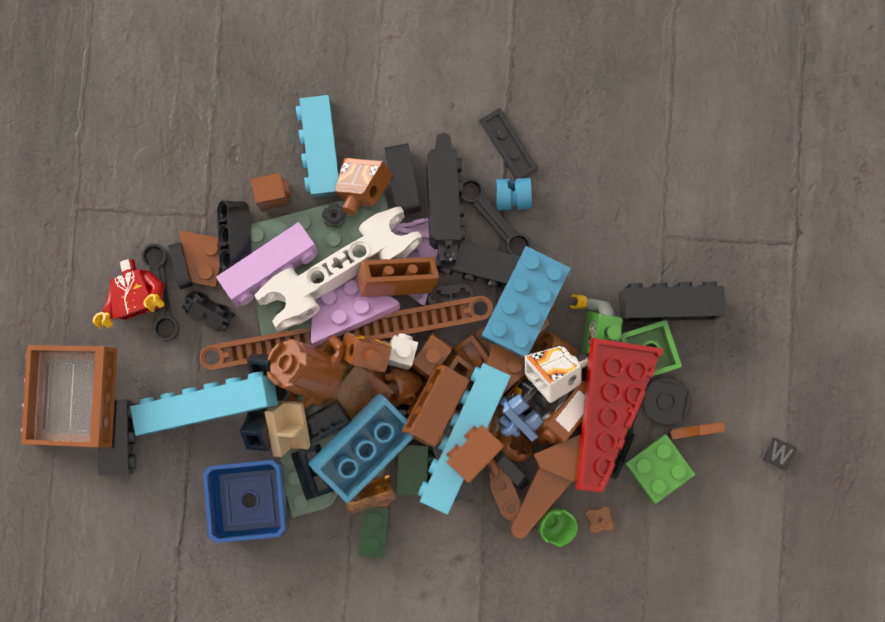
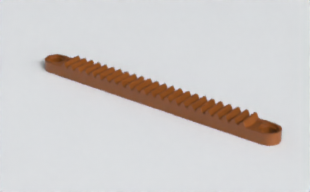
(398, 322)

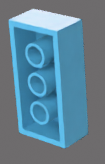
(525, 302)
(362, 448)

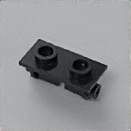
(198, 304)

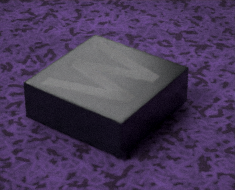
(779, 453)

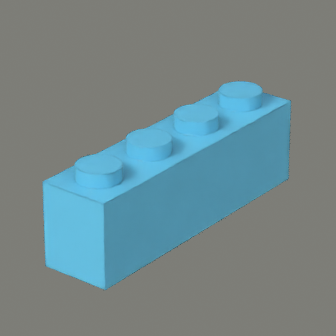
(319, 145)

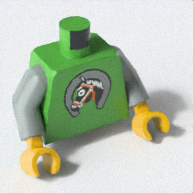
(599, 321)

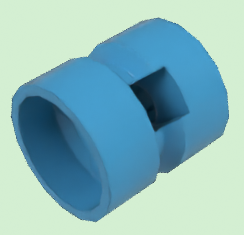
(513, 194)

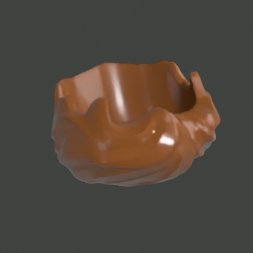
(518, 447)

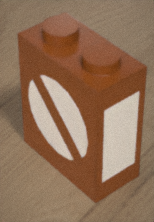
(564, 419)

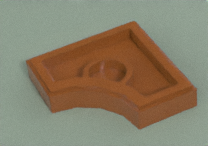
(696, 430)

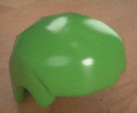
(557, 526)

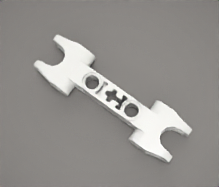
(301, 292)

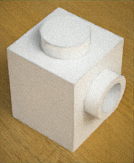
(402, 351)

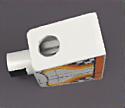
(555, 371)

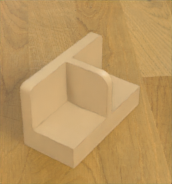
(287, 427)

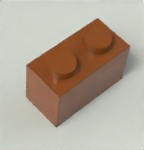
(271, 191)
(474, 453)

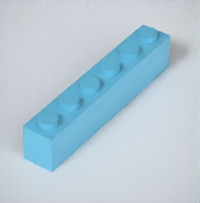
(203, 405)
(477, 410)

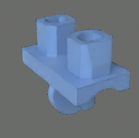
(513, 410)

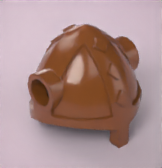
(406, 386)

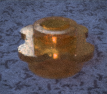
(606, 524)

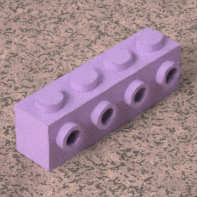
(283, 252)

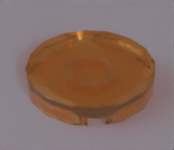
(495, 423)

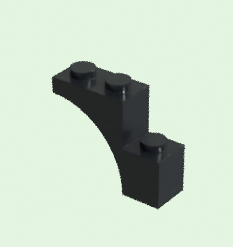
(255, 429)

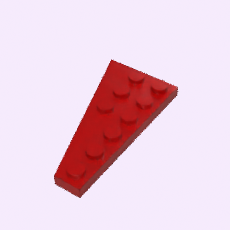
(612, 398)

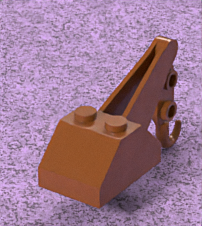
(555, 472)

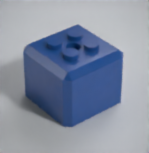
(224, 494)

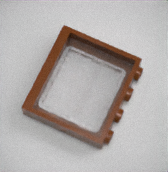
(69, 396)

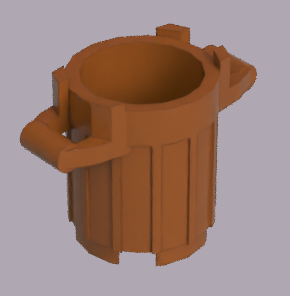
(307, 369)

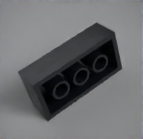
(672, 303)

